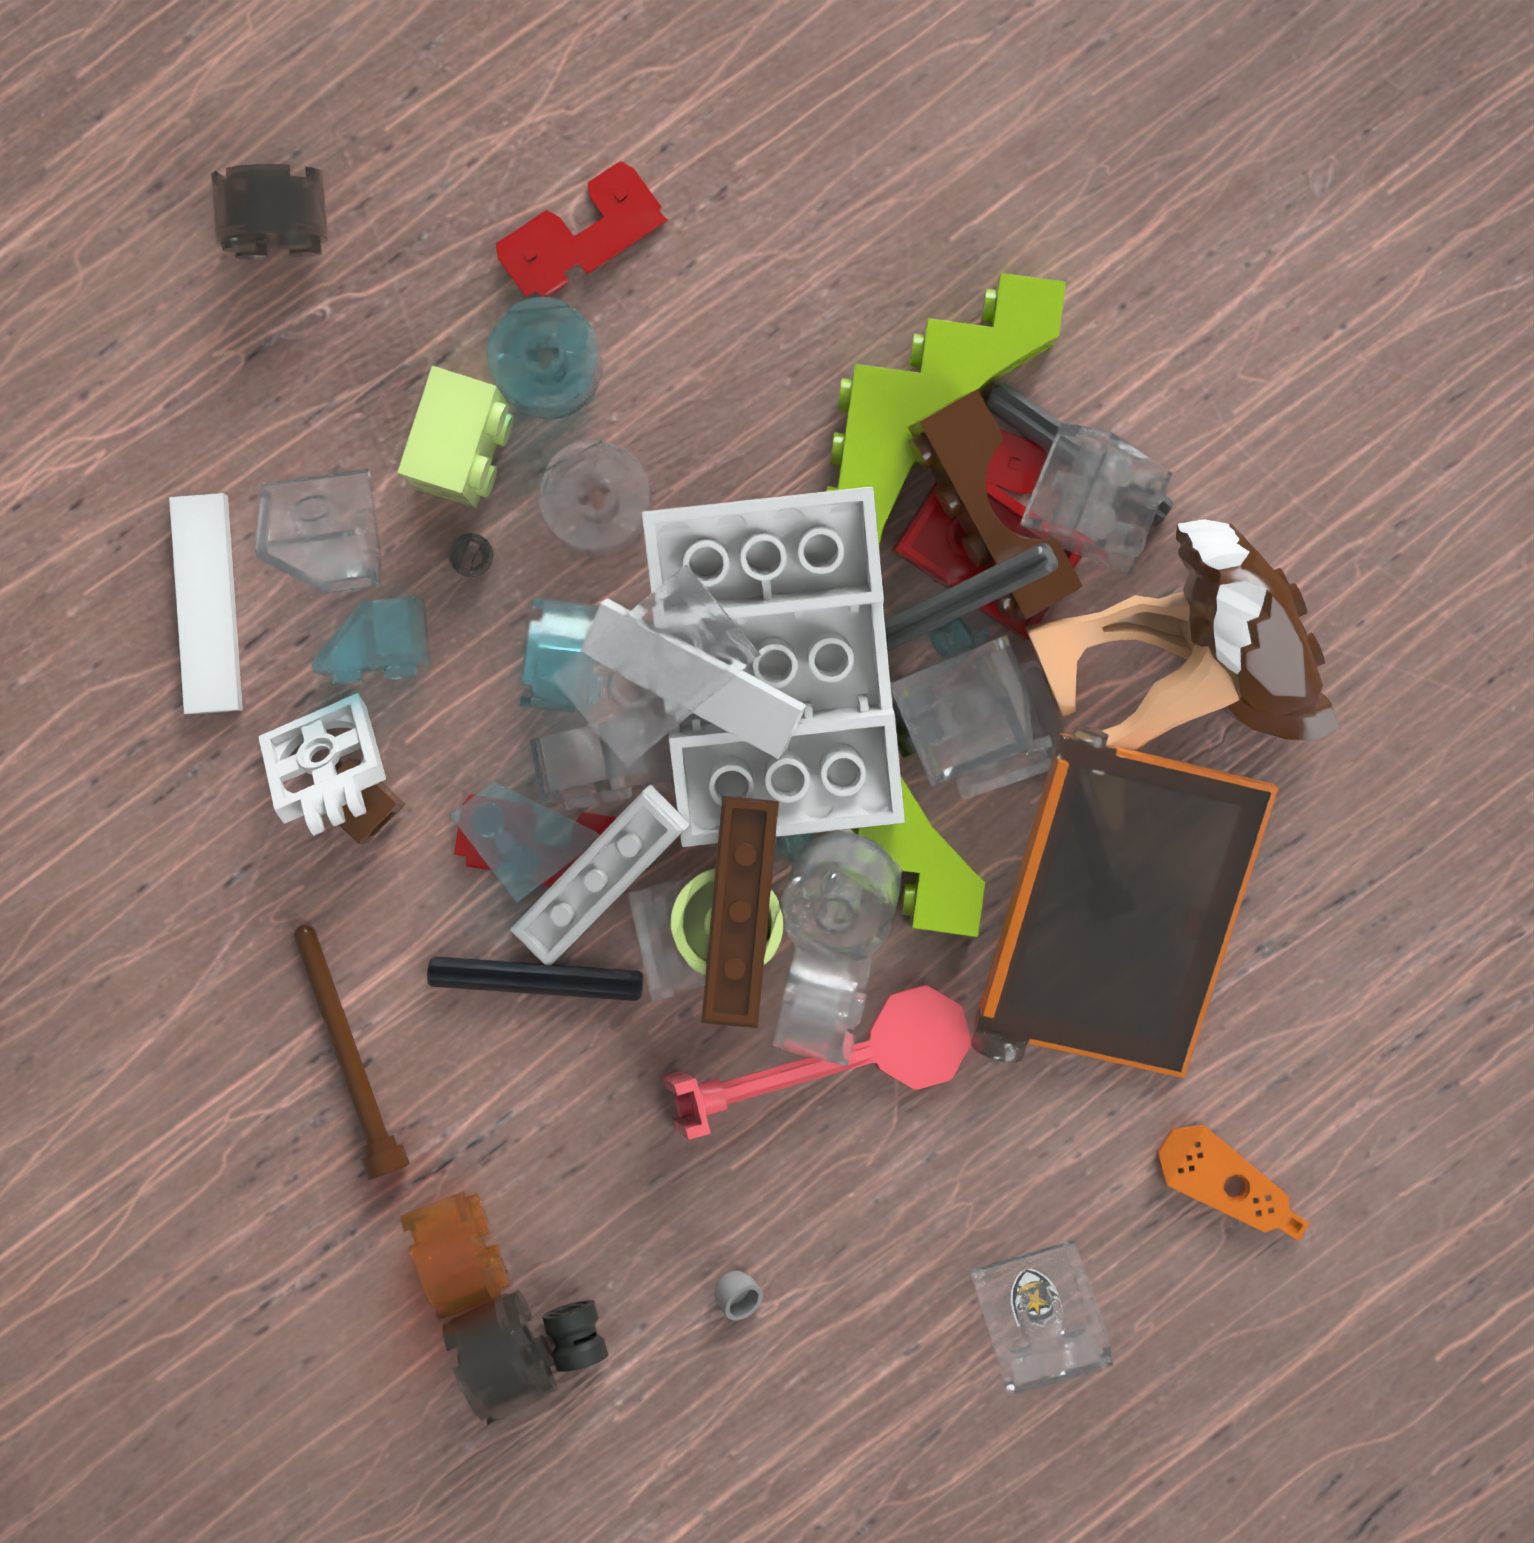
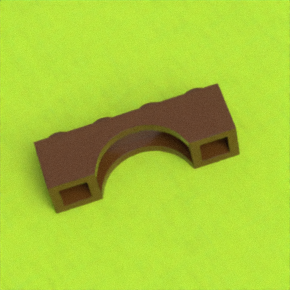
(958, 448)

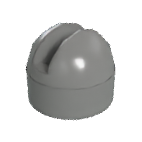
(737, 1295)

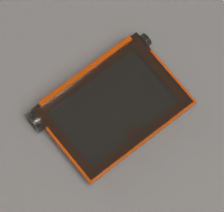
(1121, 907)

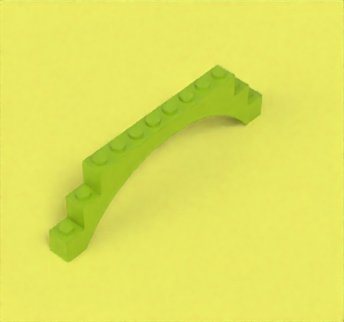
(877, 454)

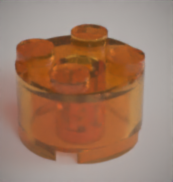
(453, 1254)

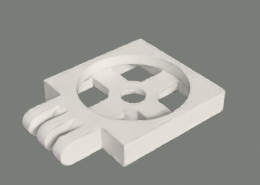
(330, 789)

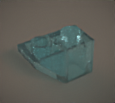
(376, 638)

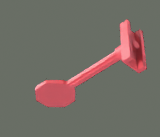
(913, 1039)

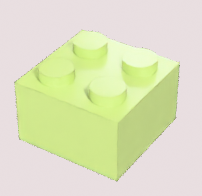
(456, 438)

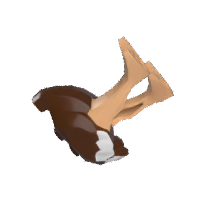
(1233, 628)

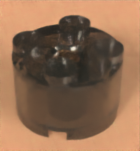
(269, 209)
(499, 1358)

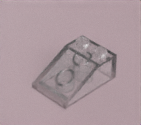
(655, 666)

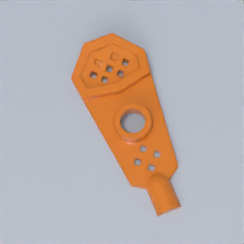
(1211, 1172)

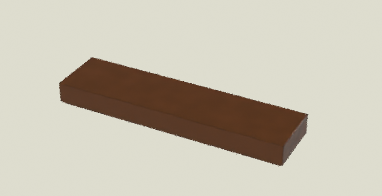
(740, 912)

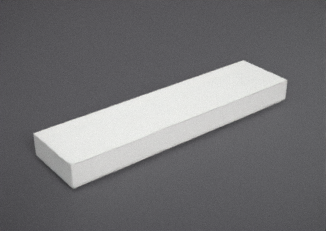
(205, 603)
(740, 707)
(600, 876)

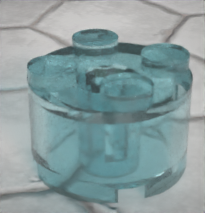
(518, 346)
(550, 646)

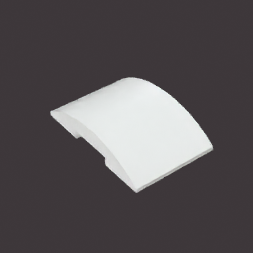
(810, 599)

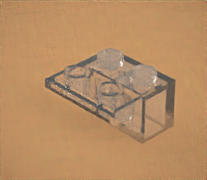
(1097, 496)

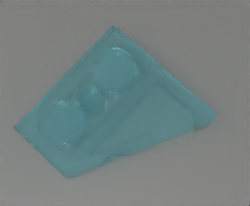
(520, 837)

